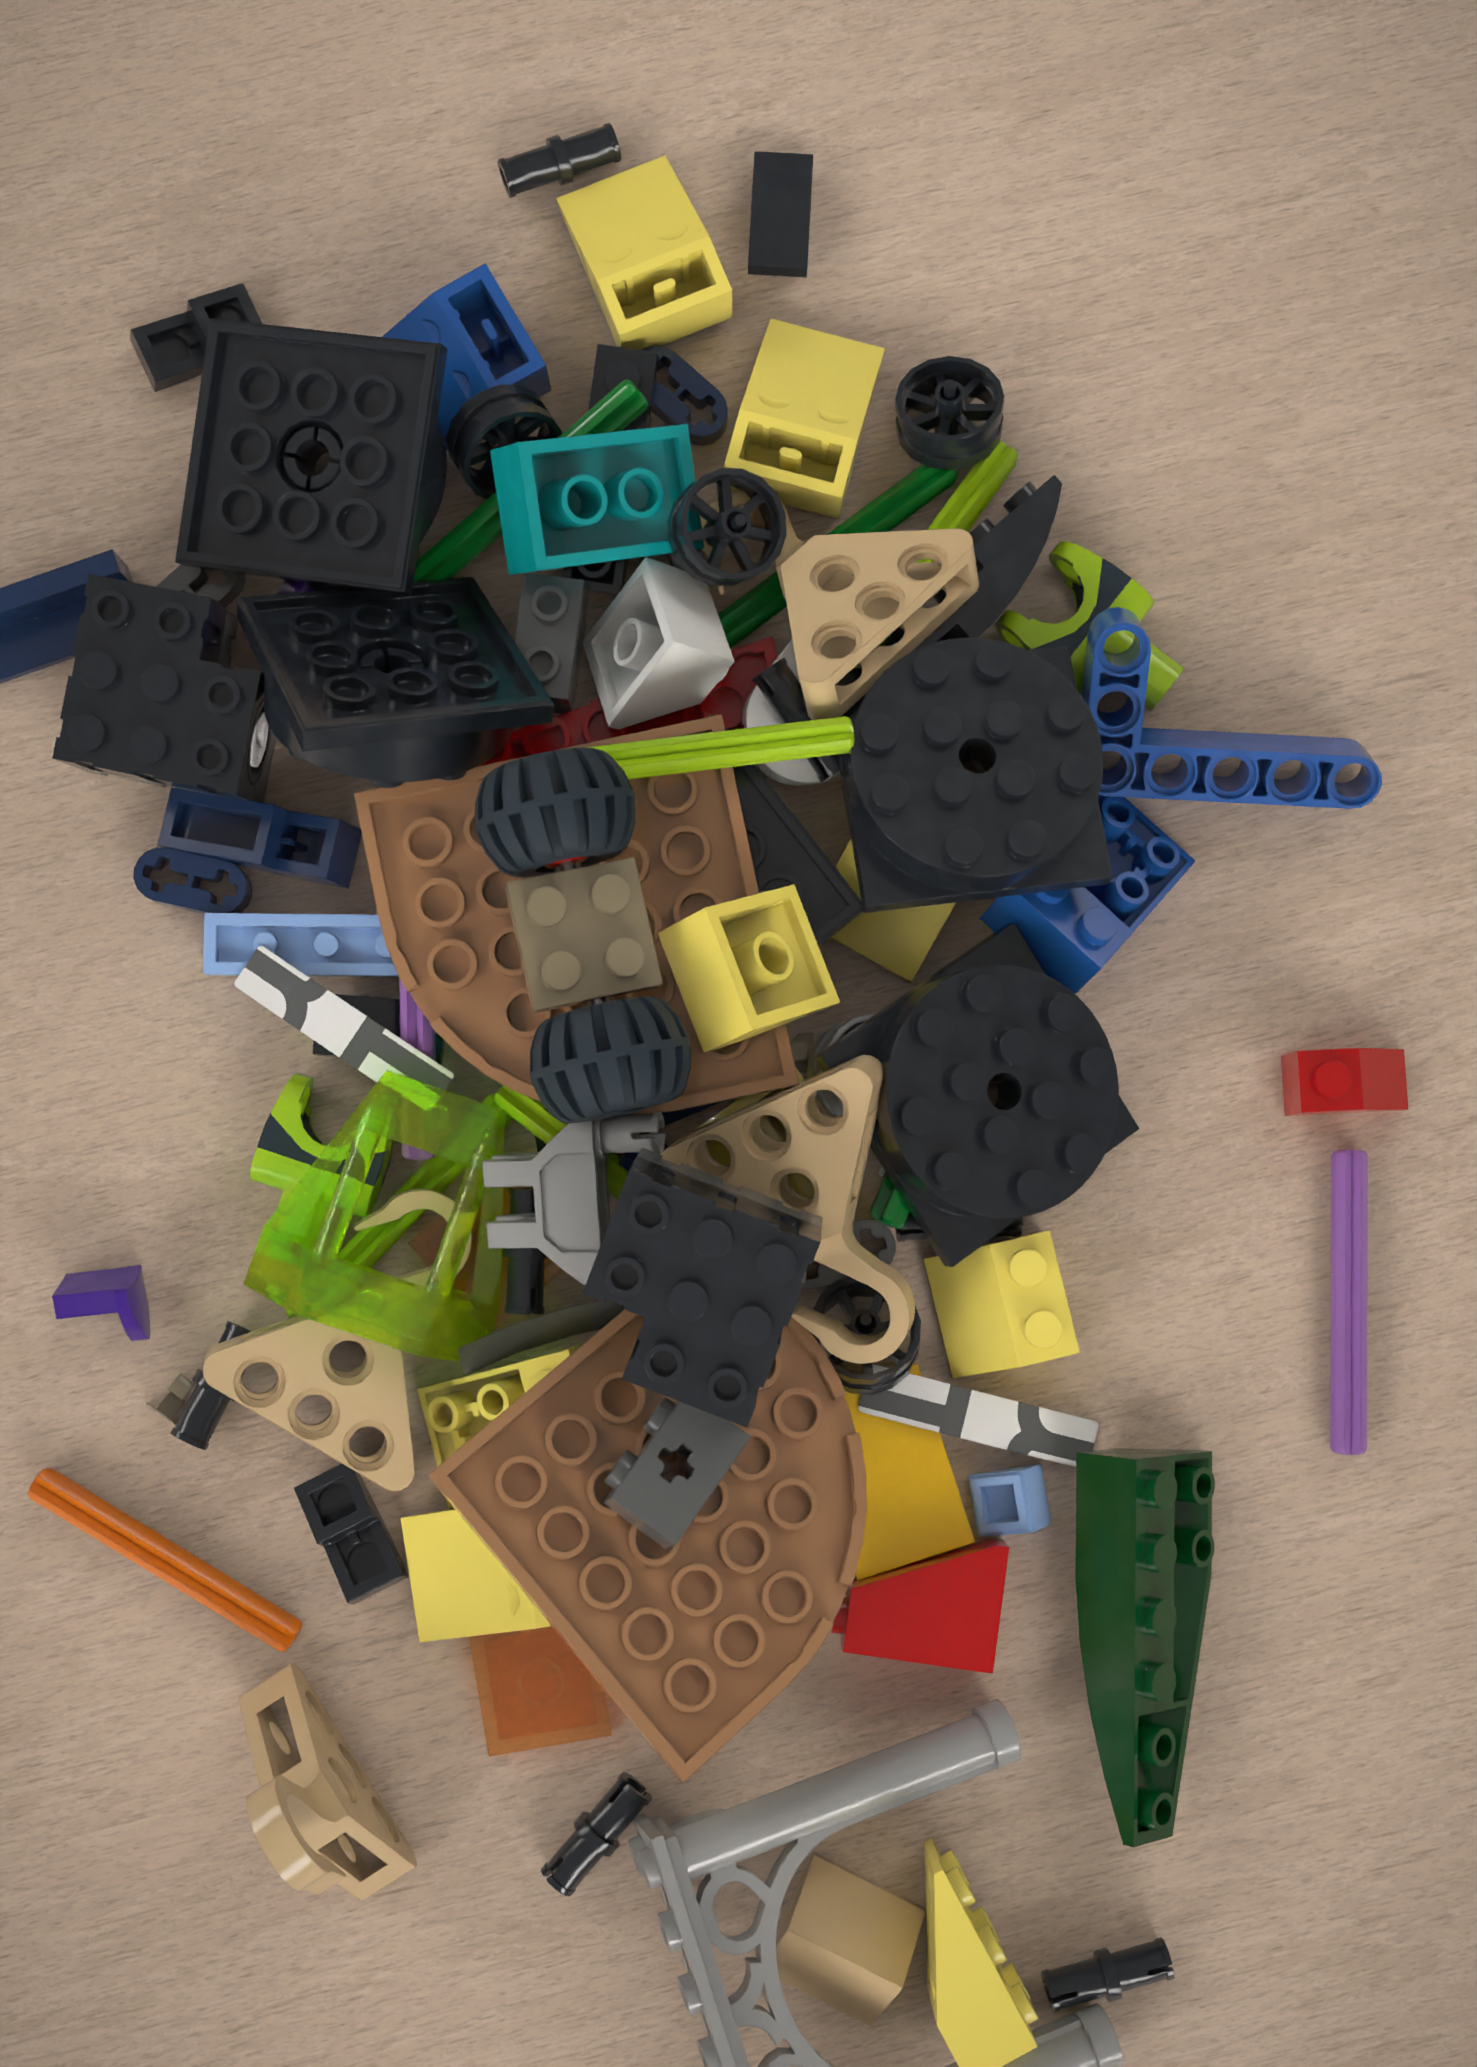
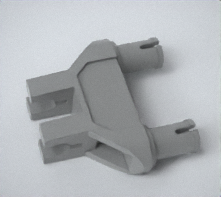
(568, 1188)

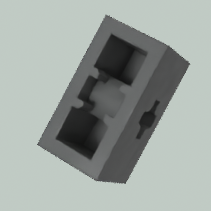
(552, 633)
(668, 1507)

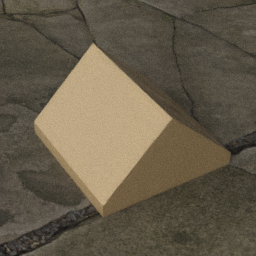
(846, 1940)

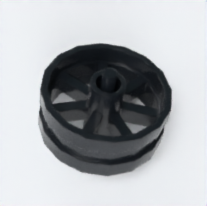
(492, 417)
(955, 439)
(727, 527)
(867, 1323)

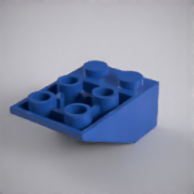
(482, 341)
(1085, 926)

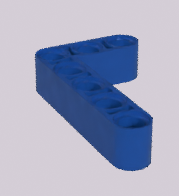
(1202, 750)

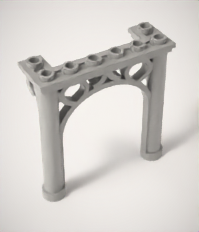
(804, 1817)

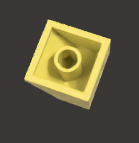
(748, 966)
(1002, 1306)

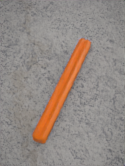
(165, 1559)

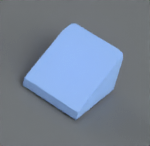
(1010, 1500)

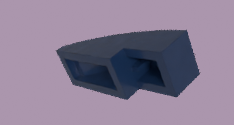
(261, 837)

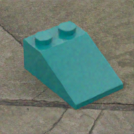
(591, 496)

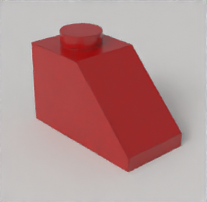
(1344, 1081)

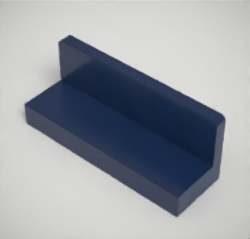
(44, 614)

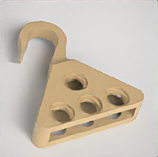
(856, 591)
(834, 1158)
(359, 1397)
(316, 1797)

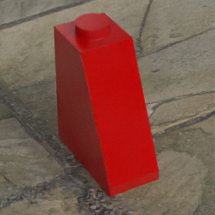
(930, 1610)

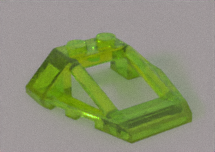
(366, 1302)

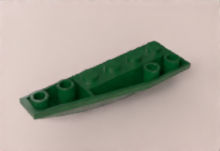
(1142, 1619)

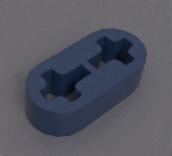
(694, 388)
(196, 868)

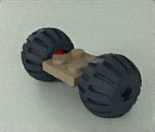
(582, 934)

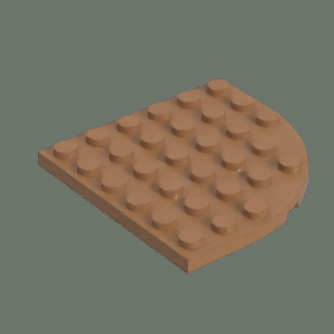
(455, 934)
(747, 1595)

